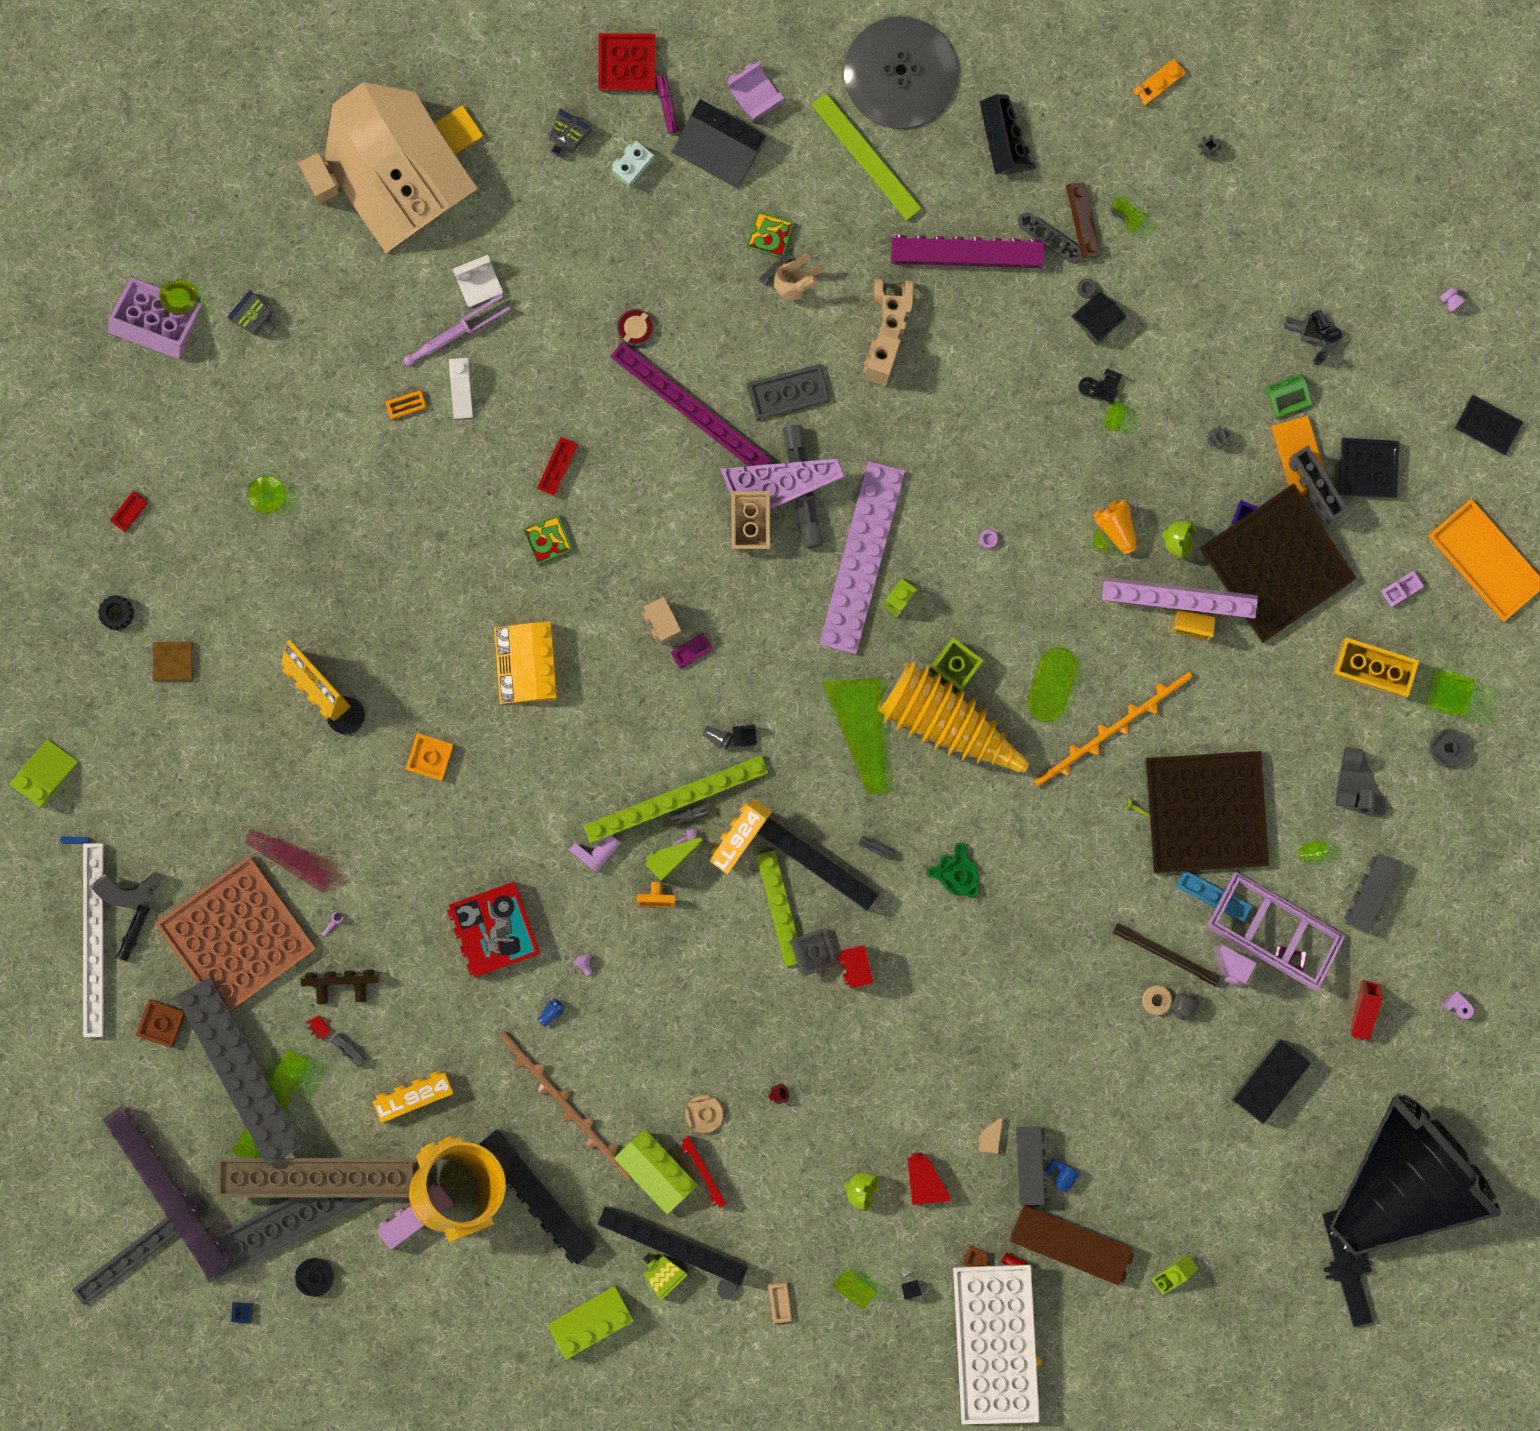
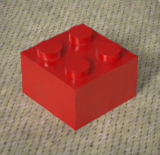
(856, 967)

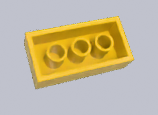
(1375, 668)

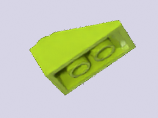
(43, 773)
(668, 859)

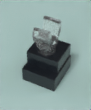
(910, 1288)

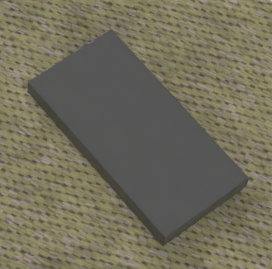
(788, 392)

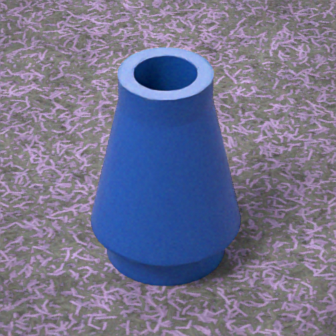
(551, 1012)

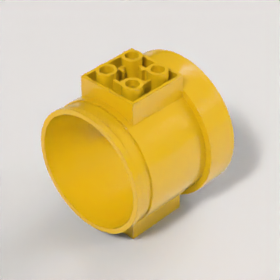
(486, 1172)

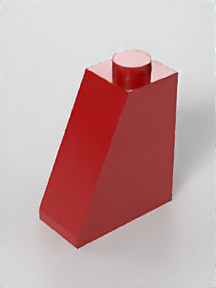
(1366, 1010)
(924, 1181)

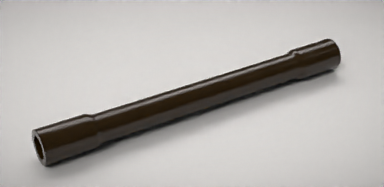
(1203, 974)

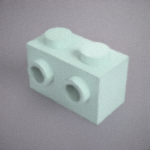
(632, 163)

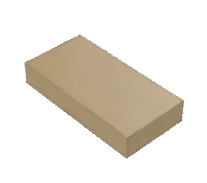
(780, 1302)

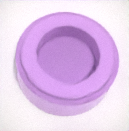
(988, 539)

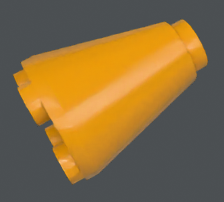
(1117, 525)

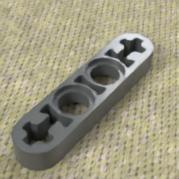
(1051, 235)

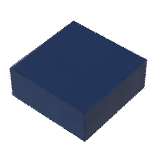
(241, 1312)

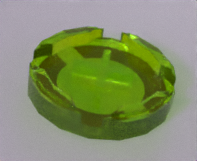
(178, 296)

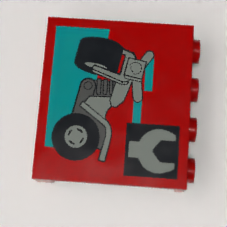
(493, 929)

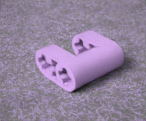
(599, 855)

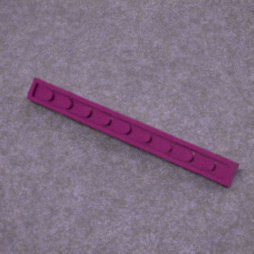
(688, 406)

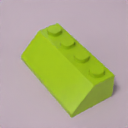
(655, 1171)
(590, 1322)

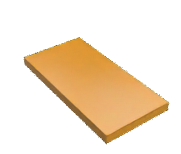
(1486, 560)

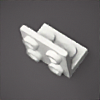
(477, 281)

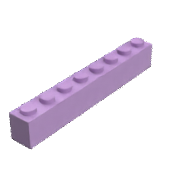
(1179, 597)

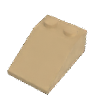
(750, 519)

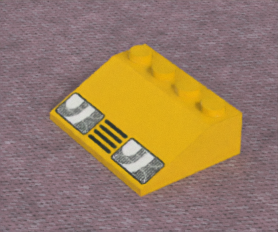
(525, 663)
(313, 682)

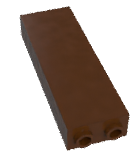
(1071, 1245)

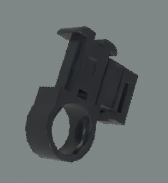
(1105, 390)

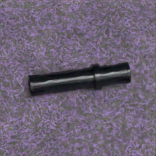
(130, 938)

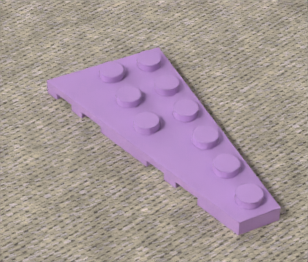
(784, 480)

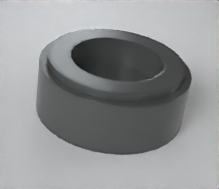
(1086, 288)
(726, 1289)

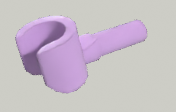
(691, 834)
(332, 924)

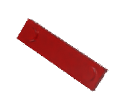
(689, 1148)

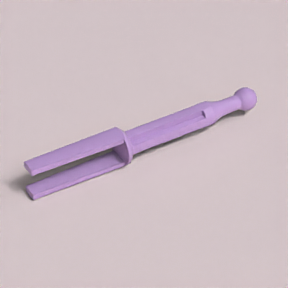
(453, 333)

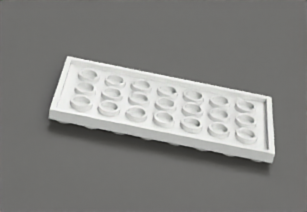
(996, 1344)

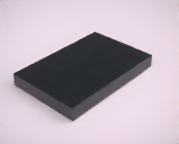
(1488, 425)

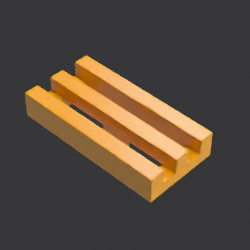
(394, 416)

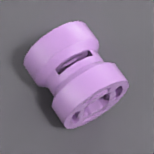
(1452, 299)

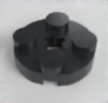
(356, 719)
(303, 1277)

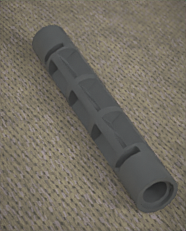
(805, 504)

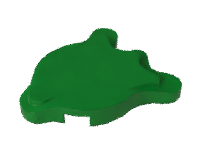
(957, 874)

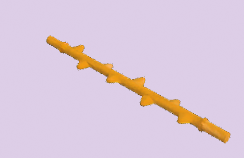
(1105, 732)

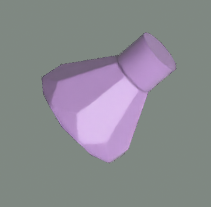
(583, 963)

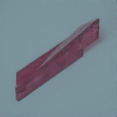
(291, 859)

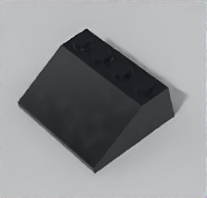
(719, 143)

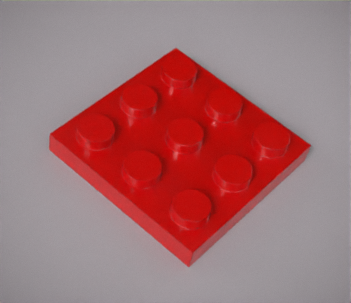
(626, 62)

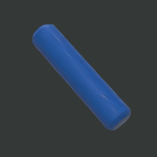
(76, 840)

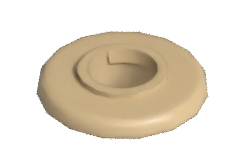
(1164, 993)

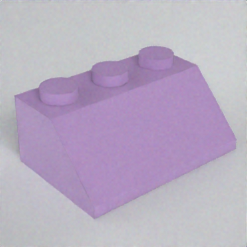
(1233, 965)

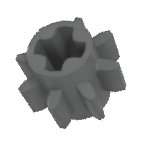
(1214, 143)
(1218, 437)

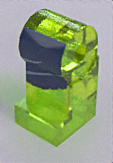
(1124, 210)

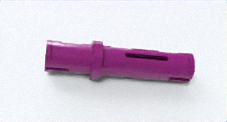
(667, 104)

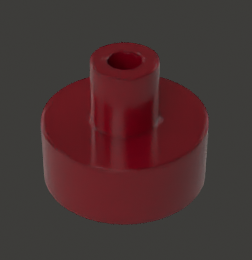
(779, 1094)

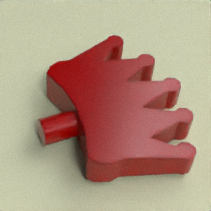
(319, 1026)

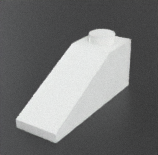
(461, 388)

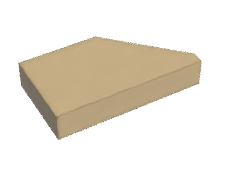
(990, 1137)

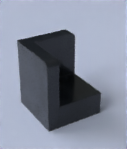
(744, 735)

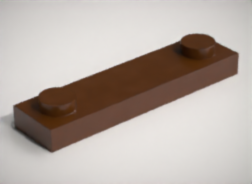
(1083, 220)

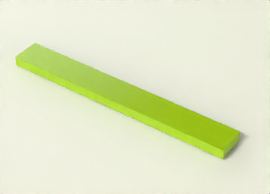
(866, 157)

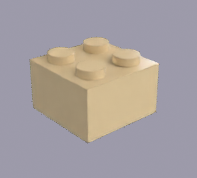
(317, 175)
(662, 620)

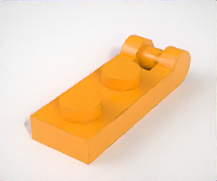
(1159, 81)

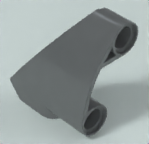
(1357, 787)

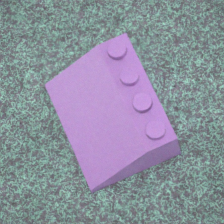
(145, 322)

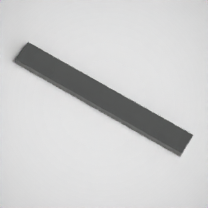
(131, 1256)

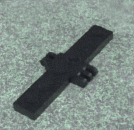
(1348, 1270)

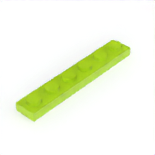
(778, 904)

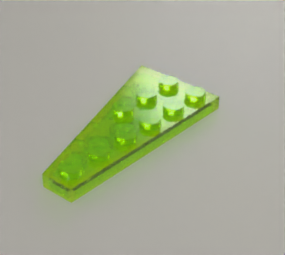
(856, 711)

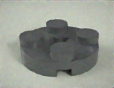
(1445, 758)

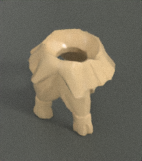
(792, 281)

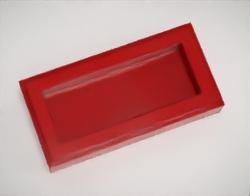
(129, 511)

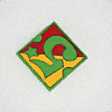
(770, 234)
(547, 539)

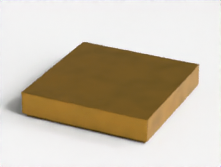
(172, 661)

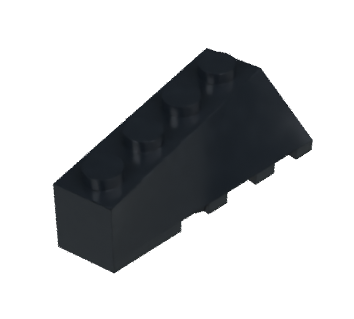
(1004, 136)

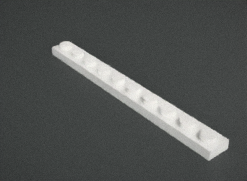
(93, 943)

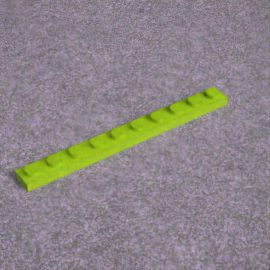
(675, 799)

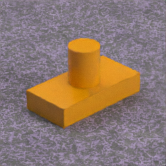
(656, 898)

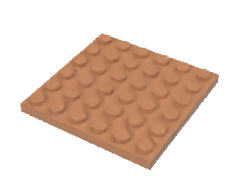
(236, 934)

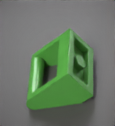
(1284, 387)

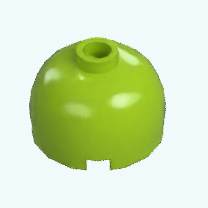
(1178, 538)
(861, 1190)

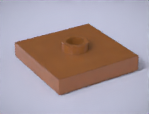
(160, 1023)

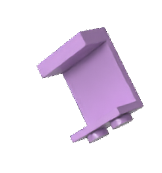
(754, 91)

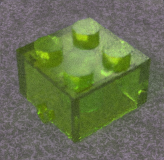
(1450, 693)

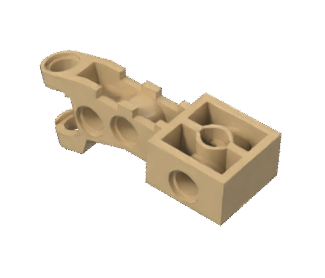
(885, 347)

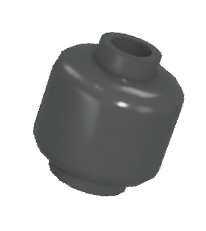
(1185, 1005)

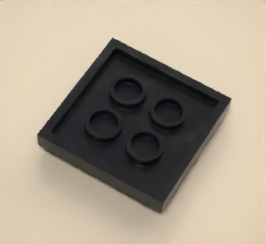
(1369, 468)

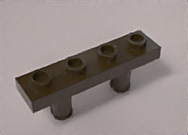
(359, 981)

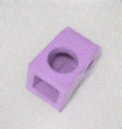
(1459, 1004)

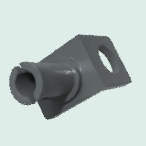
(1302, 326)

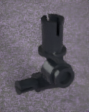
(1330, 336)

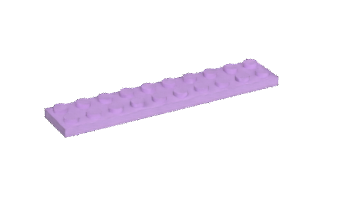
(862, 557)

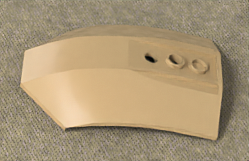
(388, 130)

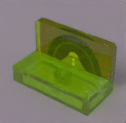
(854, 1289)

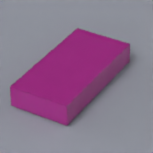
(691, 650)

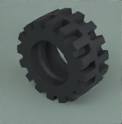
(107, 604)

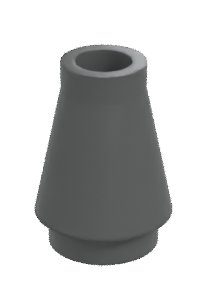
(718, 737)

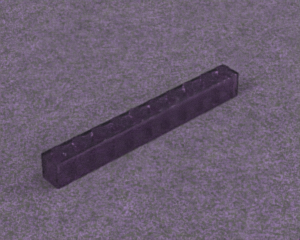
(167, 1193)

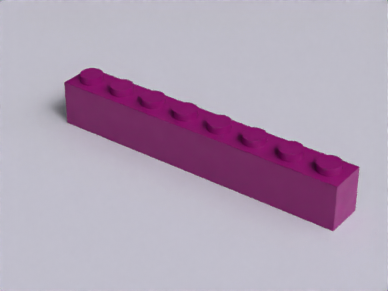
(967, 252)

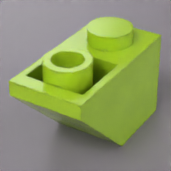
(1175, 1274)

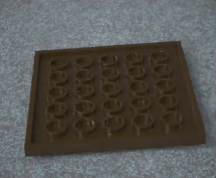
(1281, 558)
(1207, 812)

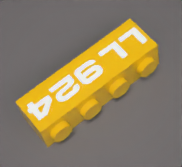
(740, 836)
(413, 1097)

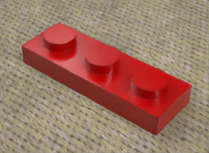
(557, 466)

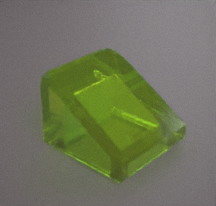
(1099, 542)

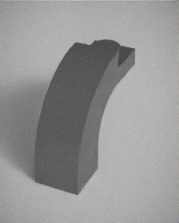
(125, 897)

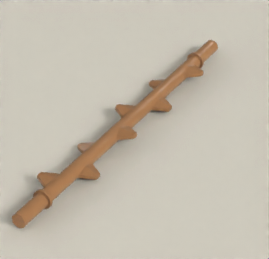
(561, 1098)

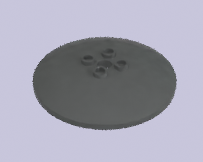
(894, 98)

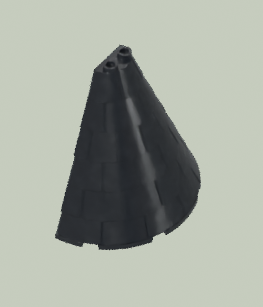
(1411, 1184)

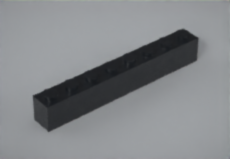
(817, 864)
(539, 1199)
(672, 1245)

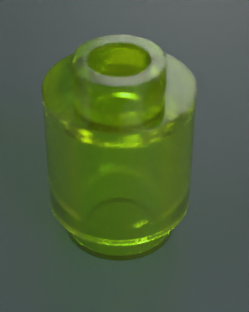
(1115, 416)
(1312, 851)

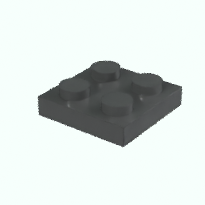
(814, 952)

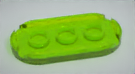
(1052, 684)

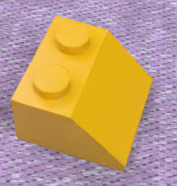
(1193, 624)

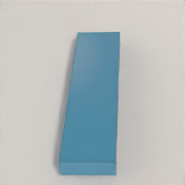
(1211, 895)

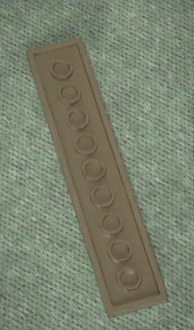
(314, 1177)

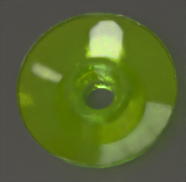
(259, 488)

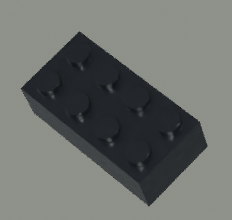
(1270, 1081)

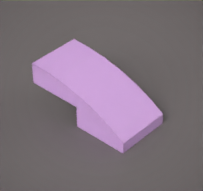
(1402, 588)

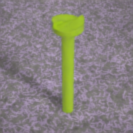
(1136, 808)

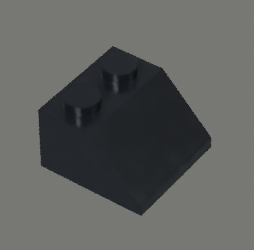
(1099, 317)

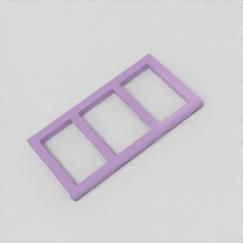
(1246, 944)

